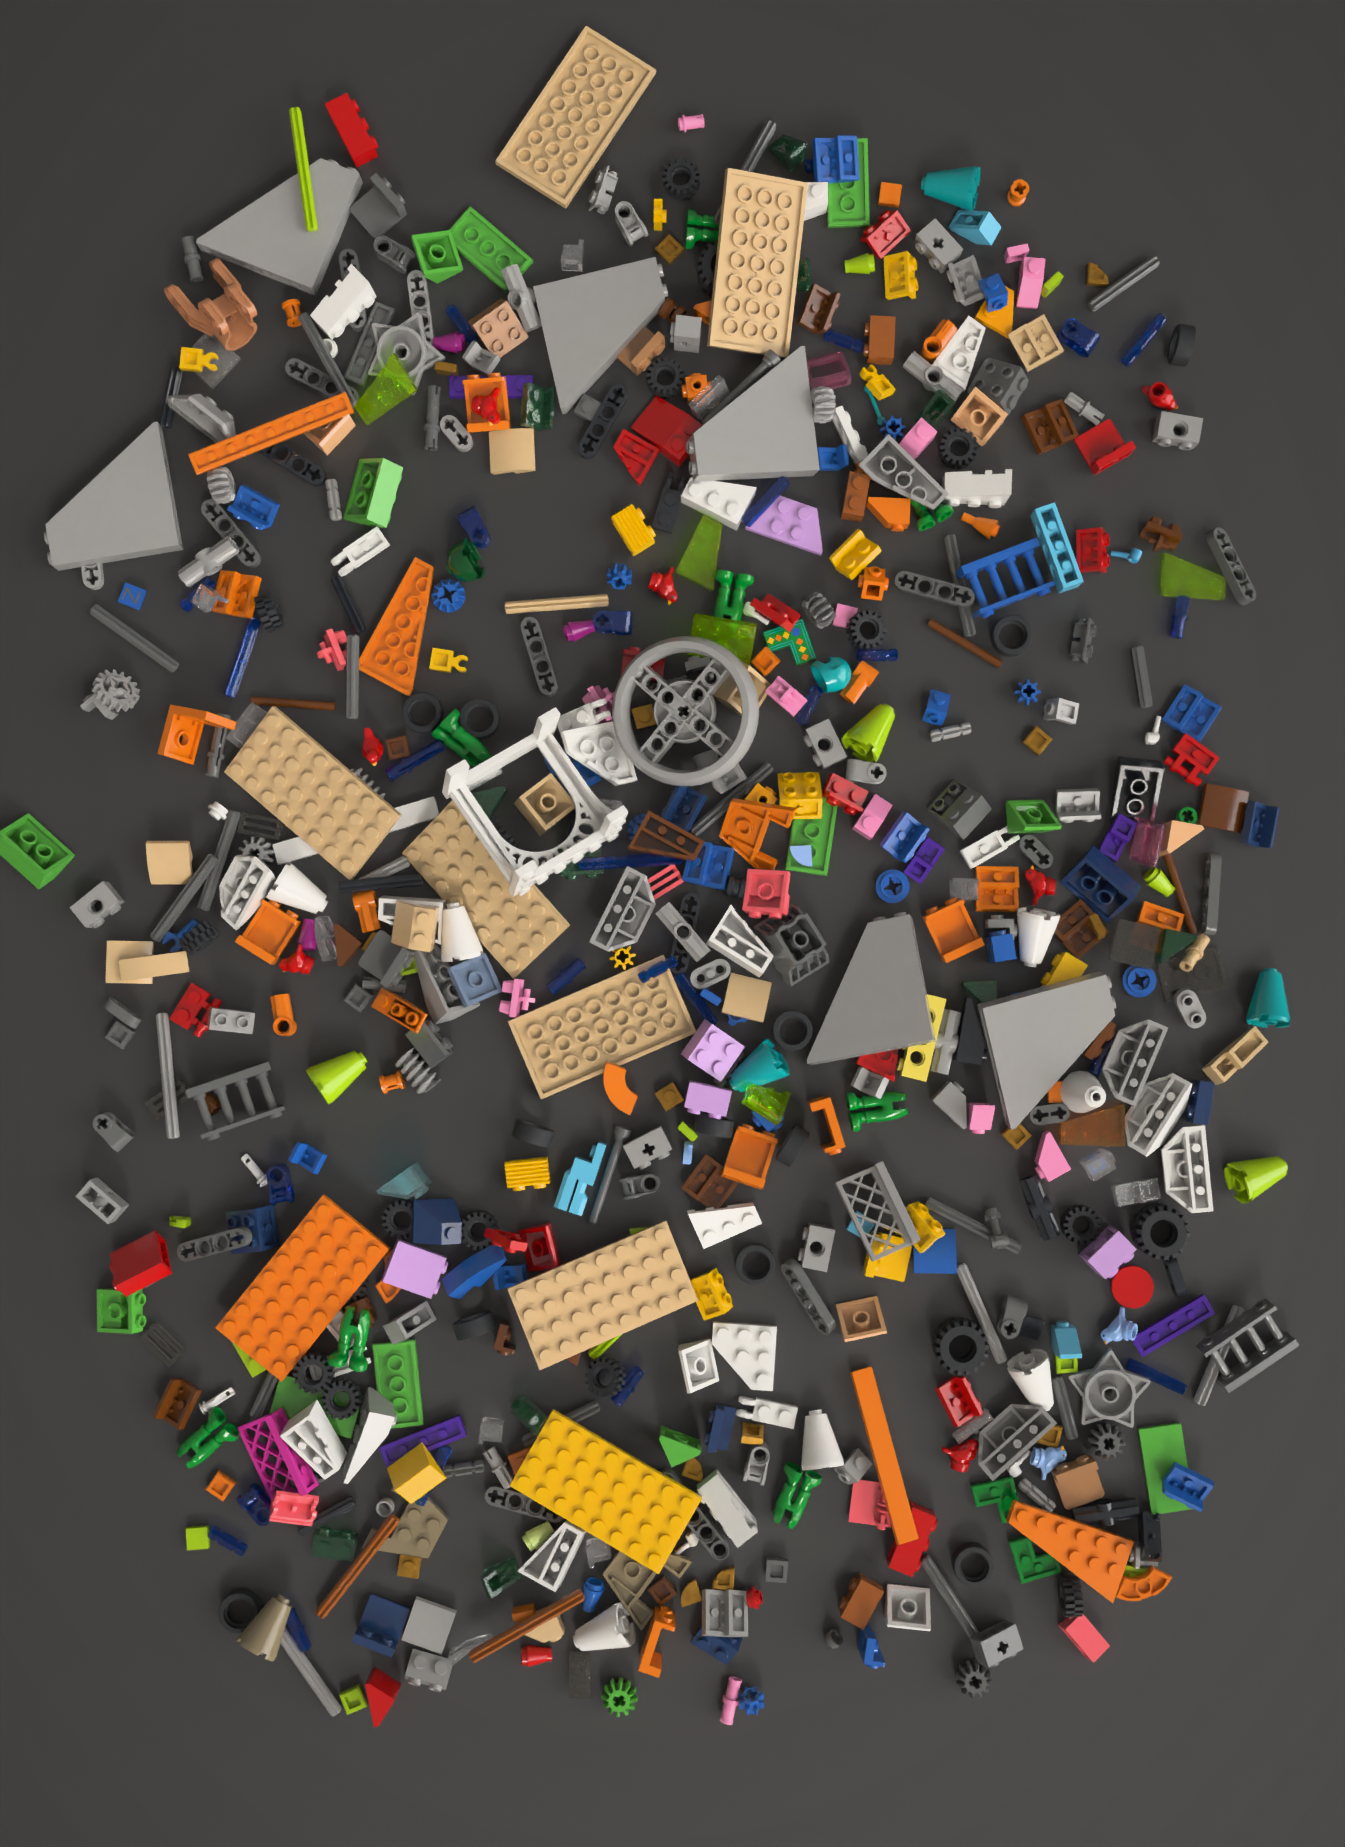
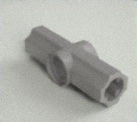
(521, 298)
(922, 369)
(208, 561)
(673, 920)
(946, 1042)

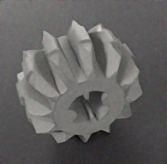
(823, 404)
(221, 485)
(257, 846)

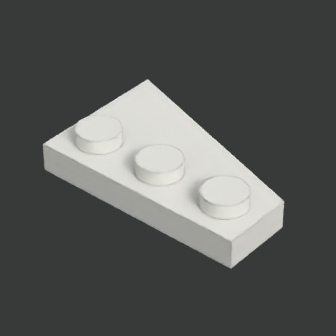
(960, 352)
(722, 1223)

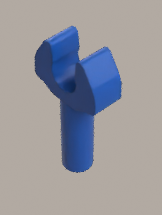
(177, 936)

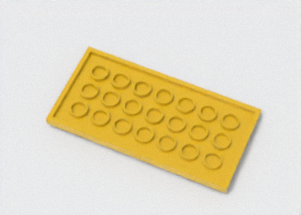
(606, 1491)

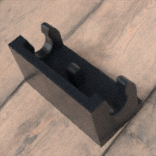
(1149, 1537)

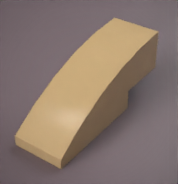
(153, 966)
(1235, 1056)

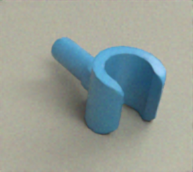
(1133, 557)

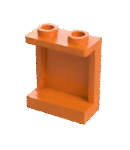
(476, 386)
(952, 930)
(269, 931)
(837, 1140)
(749, 1156)
(649, 1660)

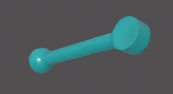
(880, 419)

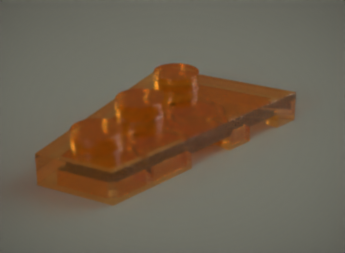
(1096, 1129)

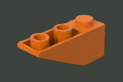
(399, 1010)

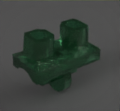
(528, 1414)

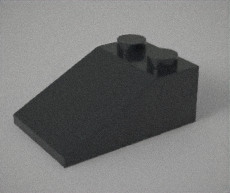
(1136, 788)

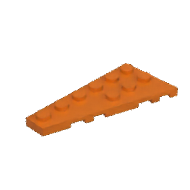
(396, 642)
(1085, 1550)

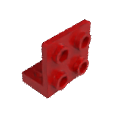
(1103, 447)

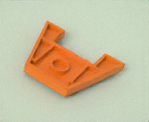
(746, 828)

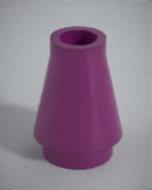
(450, 342)
(576, 630)
(307, 935)

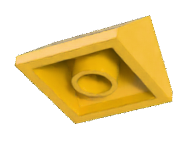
(415, 1473)

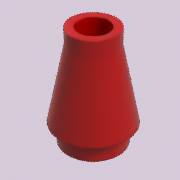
(535, 1655)

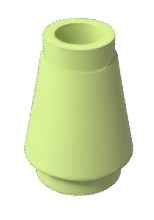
(538, 1535)

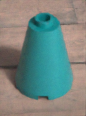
(953, 186)
(1269, 1001)
(759, 1068)

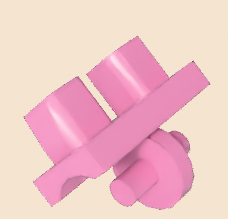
(596, 693)
(786, 696)
(516, 988)

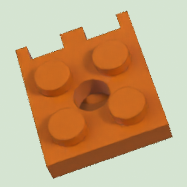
(189, 724)

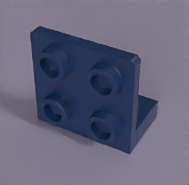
(260, 1222)
(381, 1625)

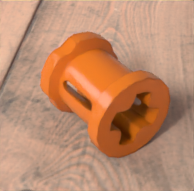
(1018, 198)
(292, 311)
(392, 1082)

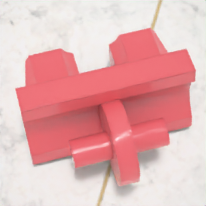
(333, 640)

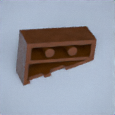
(665, 839)

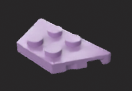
(791, 524)

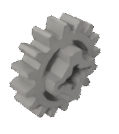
(115, 690)

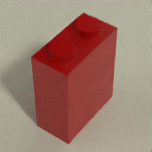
(140, 1263)

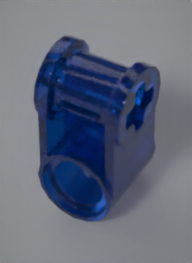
(1080, 339)
(473, 525)
(616, 622)
(280, 1186)
(256, 1504)

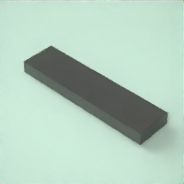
(366, 348)

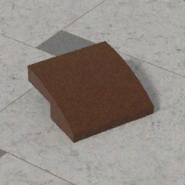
(1049, 427)
(1223, 808)
(1075, 931)
(708, 1185)

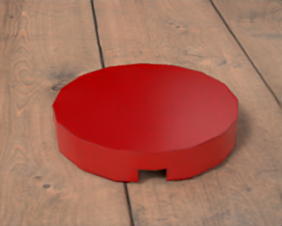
(1132, 1286)

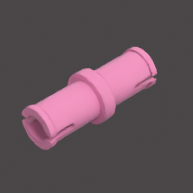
(730, 1700)

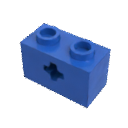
(1000, 947)

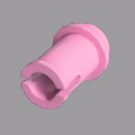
(690, 122)

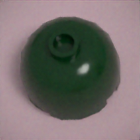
(463, 562)

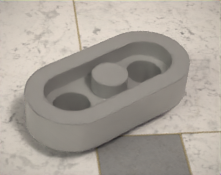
(710, 973)
(1190, 1009)

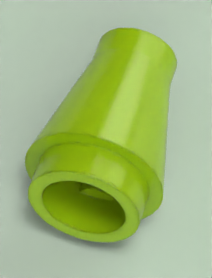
(861, 264)
(1157, 880)

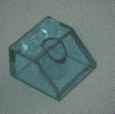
(407, 1184)

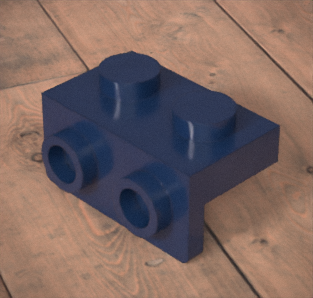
(683, 807)
(1259, 825)
(1200, 1102)
(721, 1427)
(719, 1647)

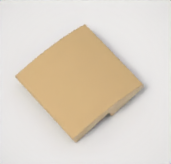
(1035, 343)
(512, 451)
(169, 862)
(124, 950)
(746, 997)

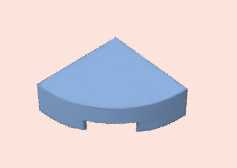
(802, 854)
(687, 1154)

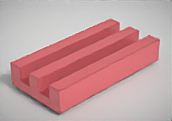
(676, 874)

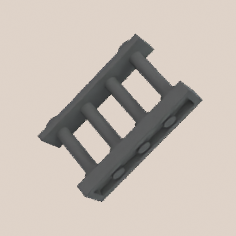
(219, 1087)
(1257, 1361)

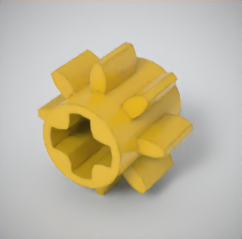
(627, 960)

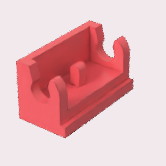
(293, 1508)
(1084, 1637)

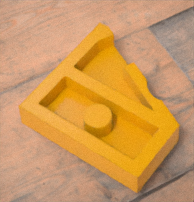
(999, 320)

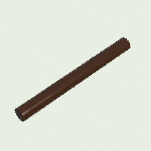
(964, 643)
(295, 703)
(1180, 893)

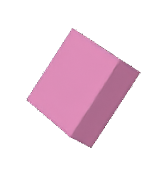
(1016, 253)
(843, 614)

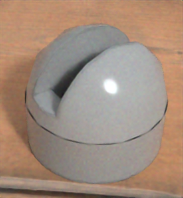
(385, 1507)

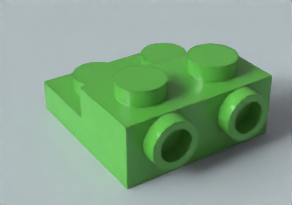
(120, 1313)

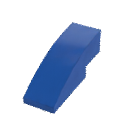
(473, 1271)

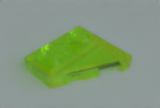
(766, 1102)

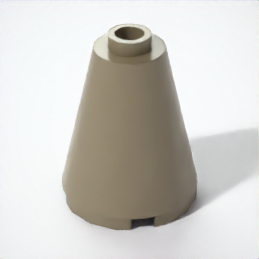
(267, 1628)

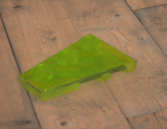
(386, 391)
(701, 554)
(1190, 580)

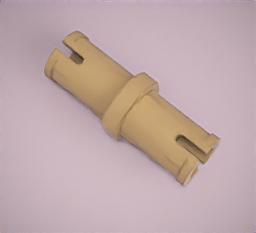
(1194, 952)

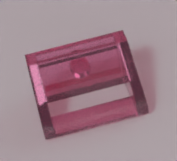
(834, 380)
(1147, 842)

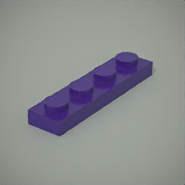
(514, 385)
(1172, 1325)
(431, 1436)

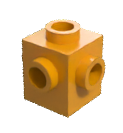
(762, 793)

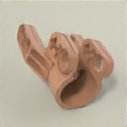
(225, 317)

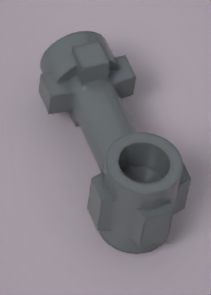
(998, 1239)

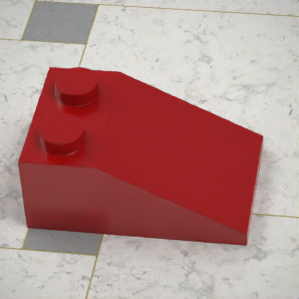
(666, 429)

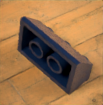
(1101, 884)

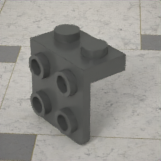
(379, 207)
(1000, 383)
(386, 959)

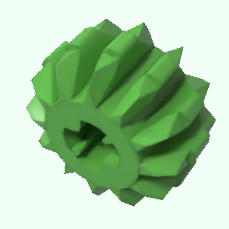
(615, 1690)

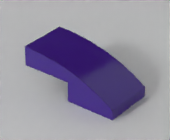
(1117, 836)
(924, 860)

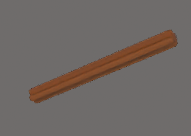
(357, 1566)
(526, 1625)

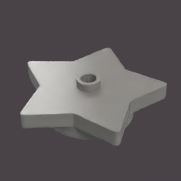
(407, 336)
(1117, 1403)

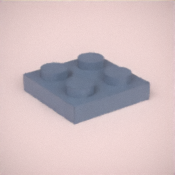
(474, 980)

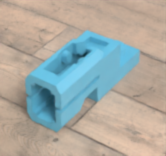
(586, 1173)

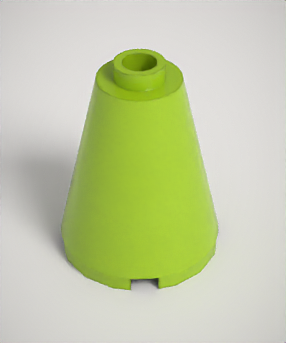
(870, 733)
(336, 1074)
(1254, 1176)

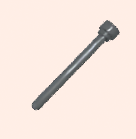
(770, 360)
(621, 1135)

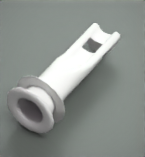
(255, 1170)
(206, 1406)

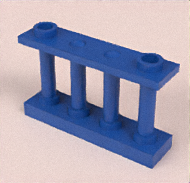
(1008, 557)

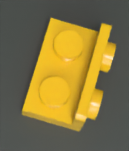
(900, 275)
(854, 555)
(926, 1227)
(711, 1294)

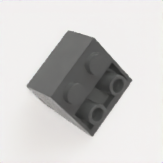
(959, 808)
(430, 1043)

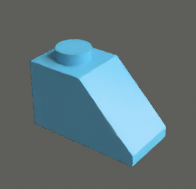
(975, 226)
(1065, 1340)

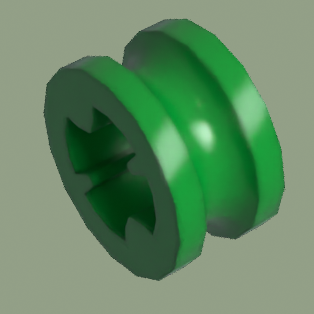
(1193, 815)

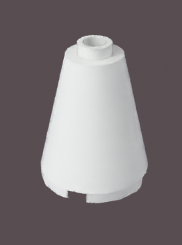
(297, 891)
(1035, 933)
(458, 935)
(1082, 1092)
(1033, 1377)
(819, 1443)
(606, 1630)

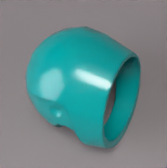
(833, 675)

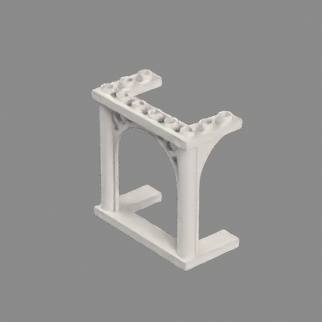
(603, 820)

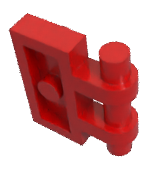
(1194, 754)
(190, 1007)

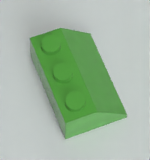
(373, 492)
(33, 851)

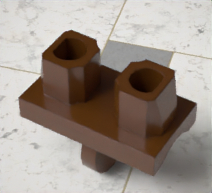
(1160, 536)

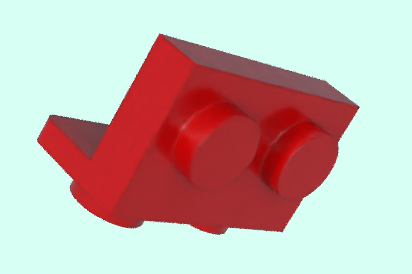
(958, 1400)

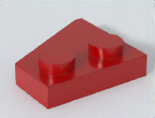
(635, 455)
(510, 1240)

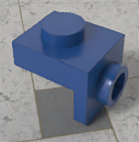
(993, 292)
(833, 458)
(936, 707)
(761, 1121)
(307, 1157)
(509, 1275)

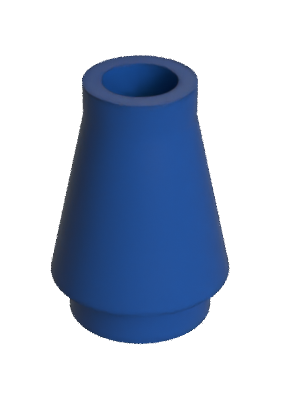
(592, 1591)

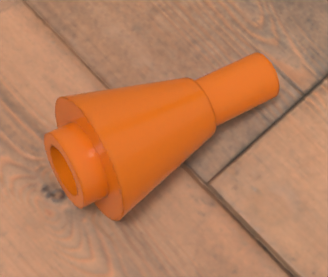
(985, 526)

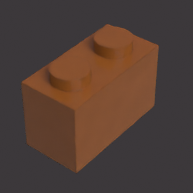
(880, 340)
(855, 497)
(860, 1600)

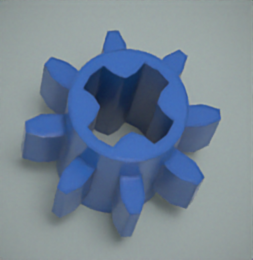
(896, 424)
(619, 576)
(1030, 688)
(751, 1700)

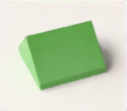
(437, 255)
(1030, 817)
(678, 1446)

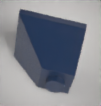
(436, 1222)

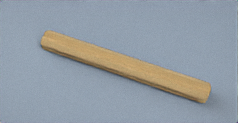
(556, 603)

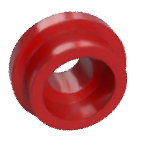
(754, 1597)

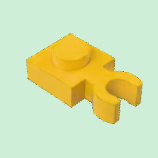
(660, 214)
(194, 359)
(877, 384)
(444, 660)

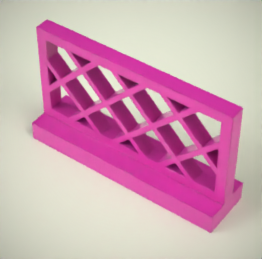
(298, 1468)

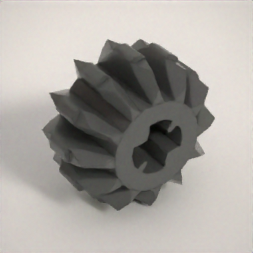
(818, 610)
(1109, 1433)
(973, 1687)

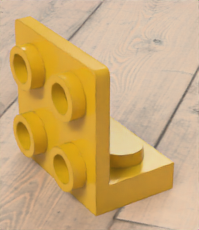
(802, 793)
(891, 1266)

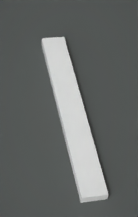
(411, 815)

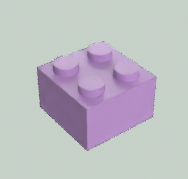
(712, 1050)
(707, 1099)
(1108, 1252)

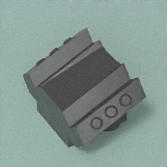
(794, 944)

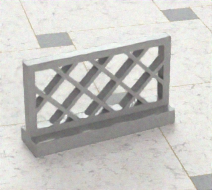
(895, 1209)

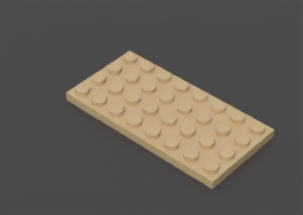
(575, 117)
(757, 263)
(312, 793)
(464, 872)
(598, 1025)
(602, 1294)

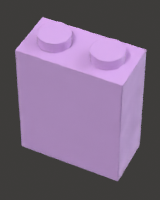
(415, 1268)

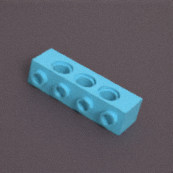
(1056, 548)

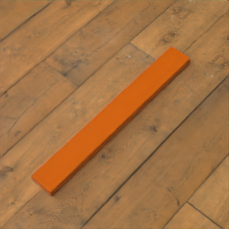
(271, 433)
(884, 1455)

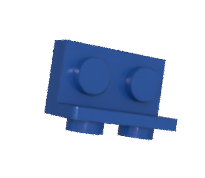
(869, 1649)

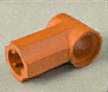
(938, 340)
(860, 680)
(366, 906)
(283, 1012)

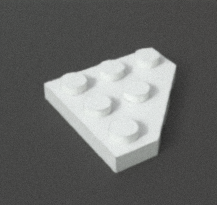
(600, 752)
(748, 1351)

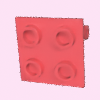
(868, 1505)

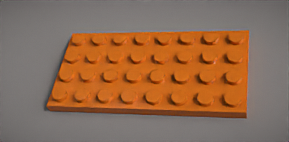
(302, 1287)

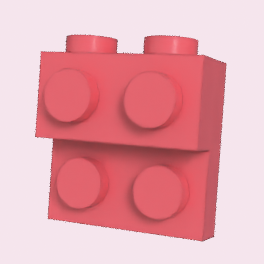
(766, 893)

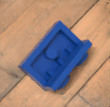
(254, 508)
(904, 837)
(1186, 1486)

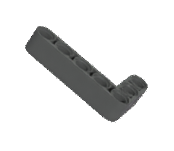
(703, 1520)

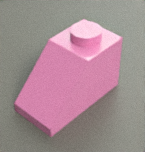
(1030, 282)
(918, 438)
(872, 817)
(979, 1117)
(1049, 1158)

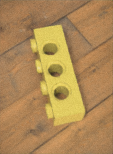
(921, 1069)

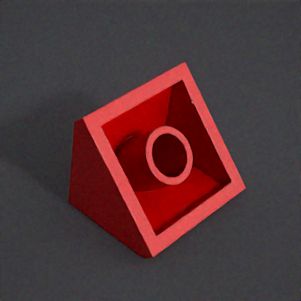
(541, 1247)
(381, 1694)

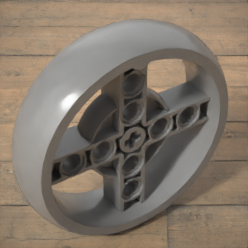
(640, 673)

